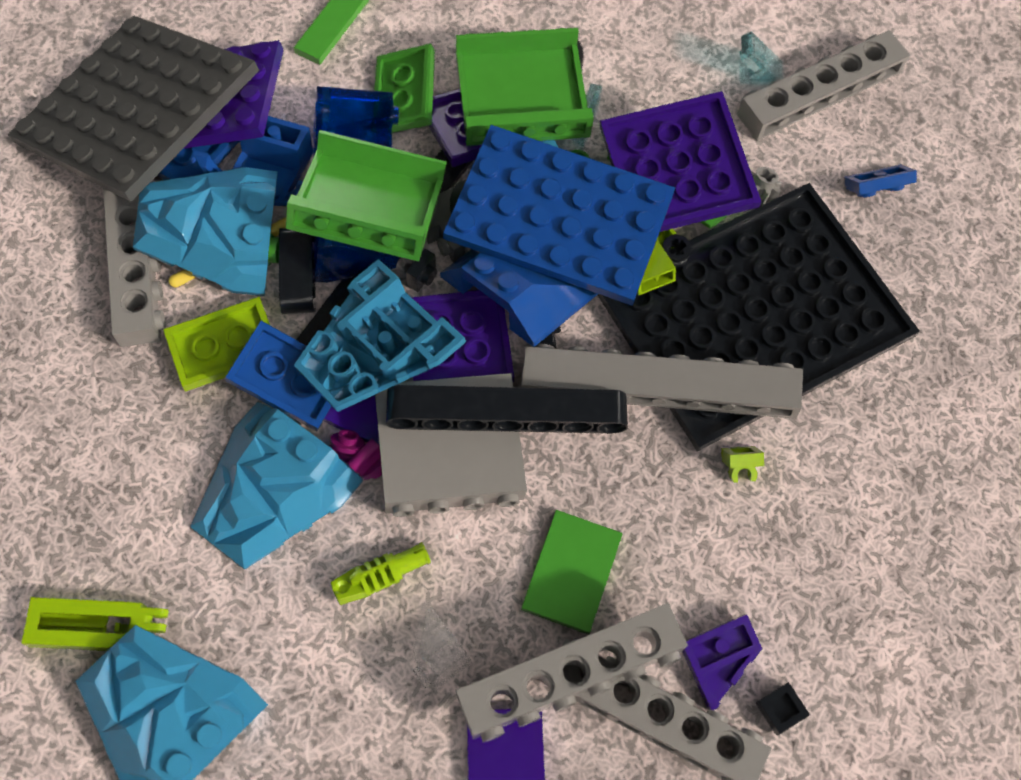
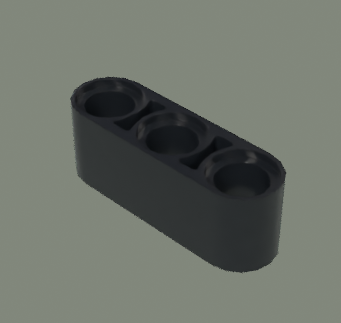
(296, 272)

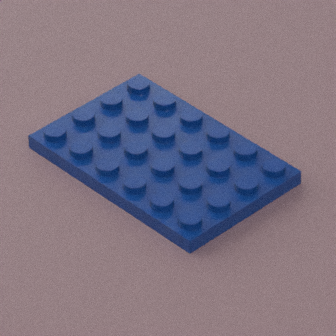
(560, 214)

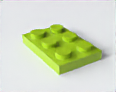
(211, 343)

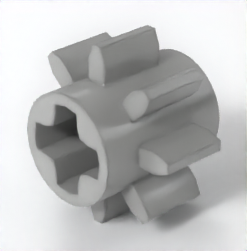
(767, 184)

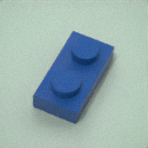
(888, 178)

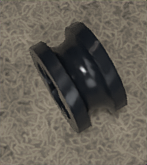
(679, 242)

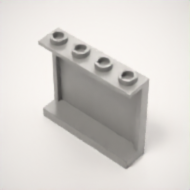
(449, 466)

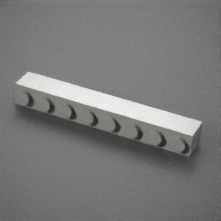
(670, 381)

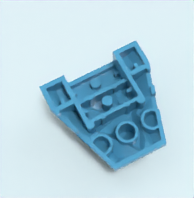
(211, 226)
(374, 341)
(270, 486)
(164, 707)

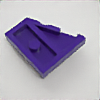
(720, 657)

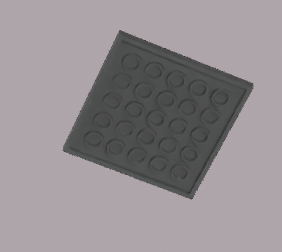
(133, 105)

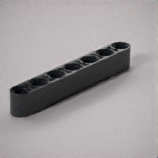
(506, 409)

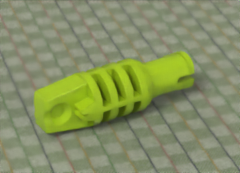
(378, 574)

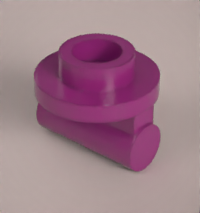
(346, 444)
(367, 461)

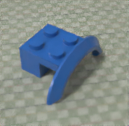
(282, 149)

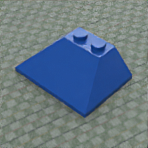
(533, 300)

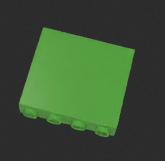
(523, 84)
(367, 196)

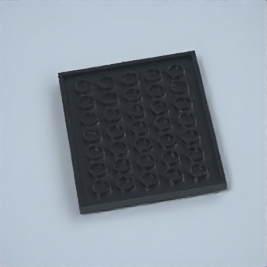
(770, 292)

